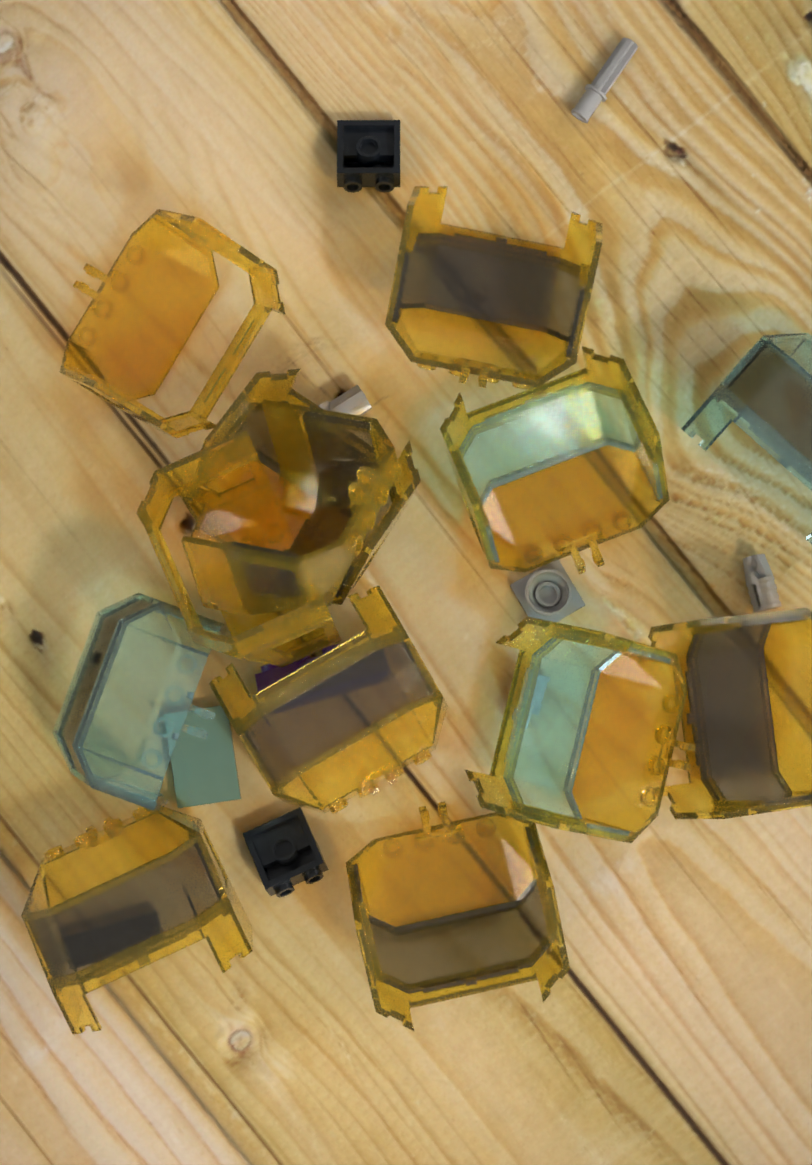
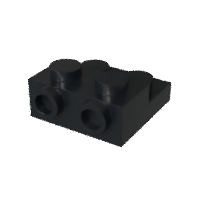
(368, 154)
(285, 853)

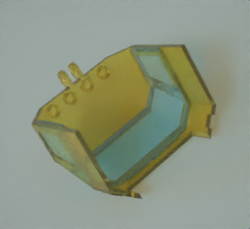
(558, 466)
(585, 731)

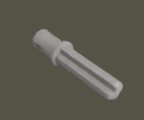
(604, 80)

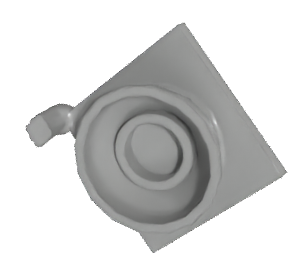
(548, 593)

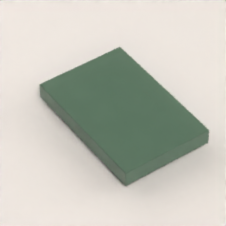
(205, 768)

